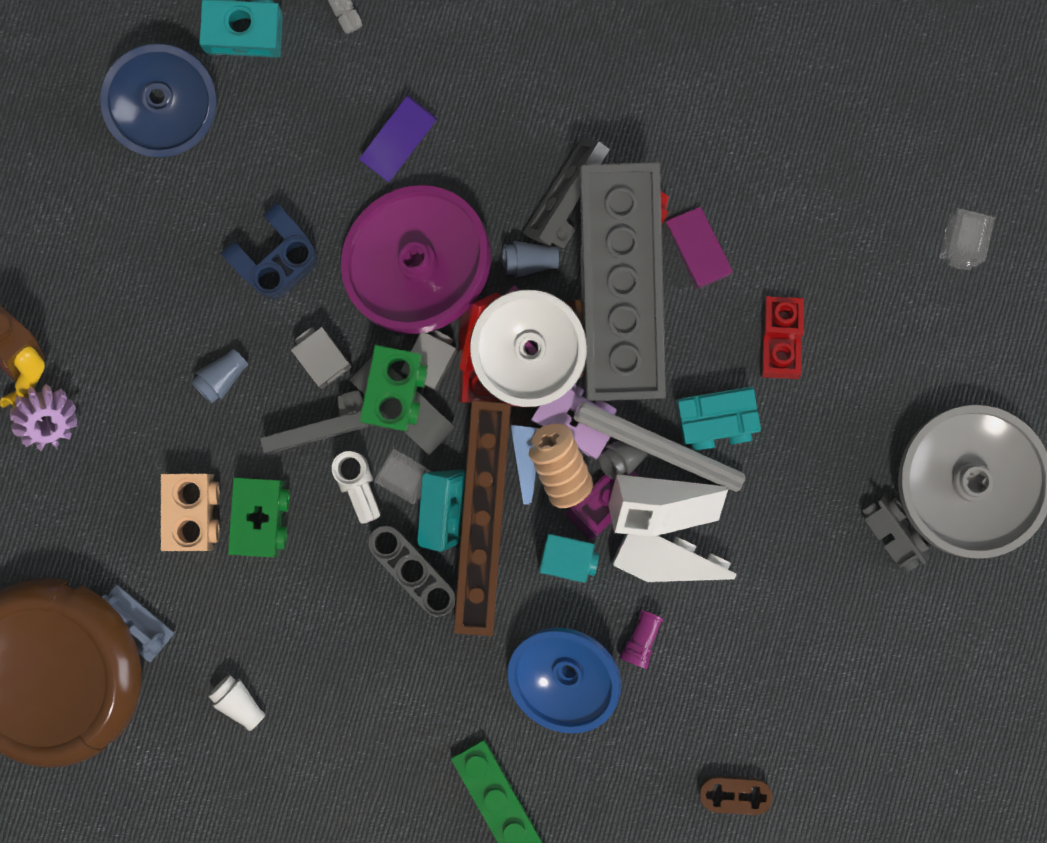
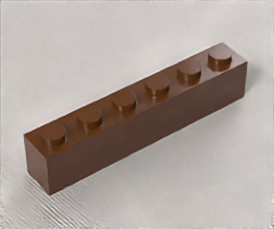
(482, 518)

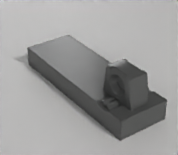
(549, 221)
(350, 411)

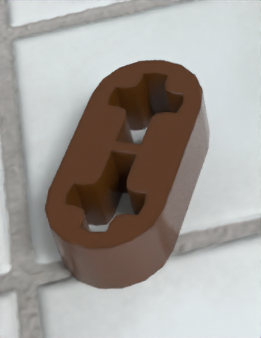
(733, 804)

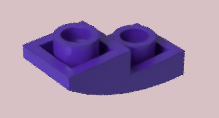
(398, 138)

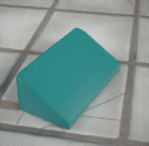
(441, 509)

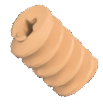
(560, 465)

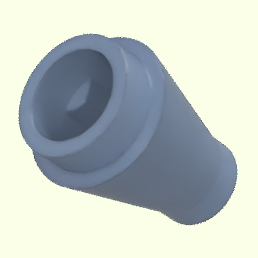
(528, 258)
(219, 376)

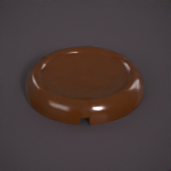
(63, 673)

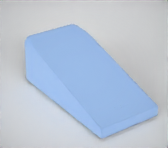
(527, 473)

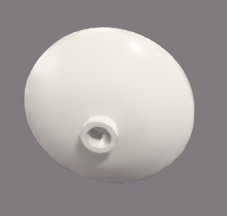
(501, 355)

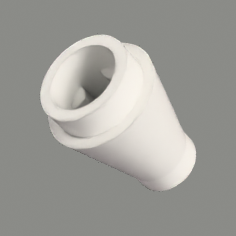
(236, 702)

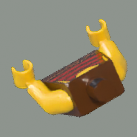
(19, 357)

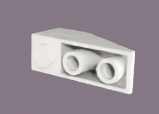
(662, 506)
(661, 560)

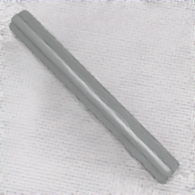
(659, 446)

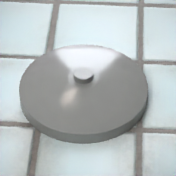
(974, 481)

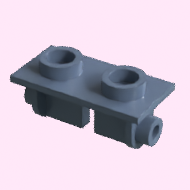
(146, 629)

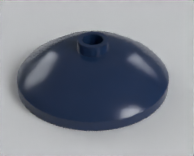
(162, 125)

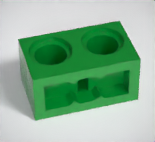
(382, 387)

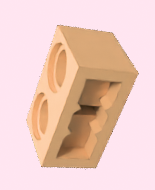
(177, 512)

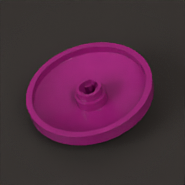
(416, 259)

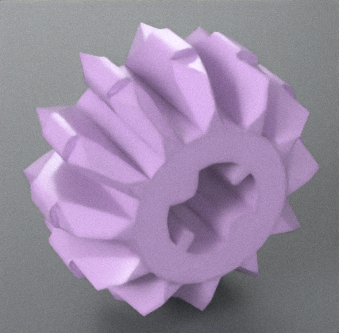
(29, 413)

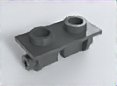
(891, 518)

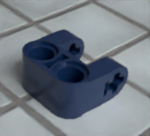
(277, 260)

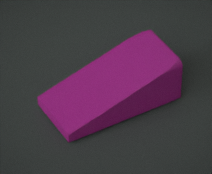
(699, 248)
(593, 513)

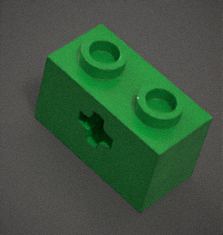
(245, 535)

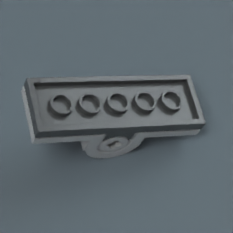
(622, 281)

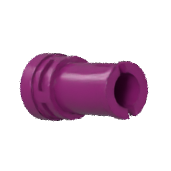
(639, 647)

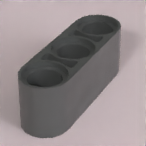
(431, 424)
(394, 565)

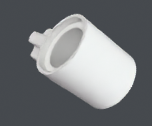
(358, 488)

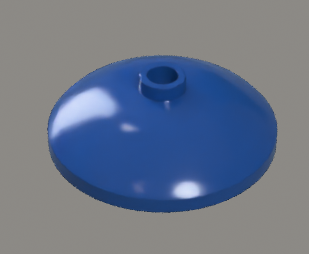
(558, 696)

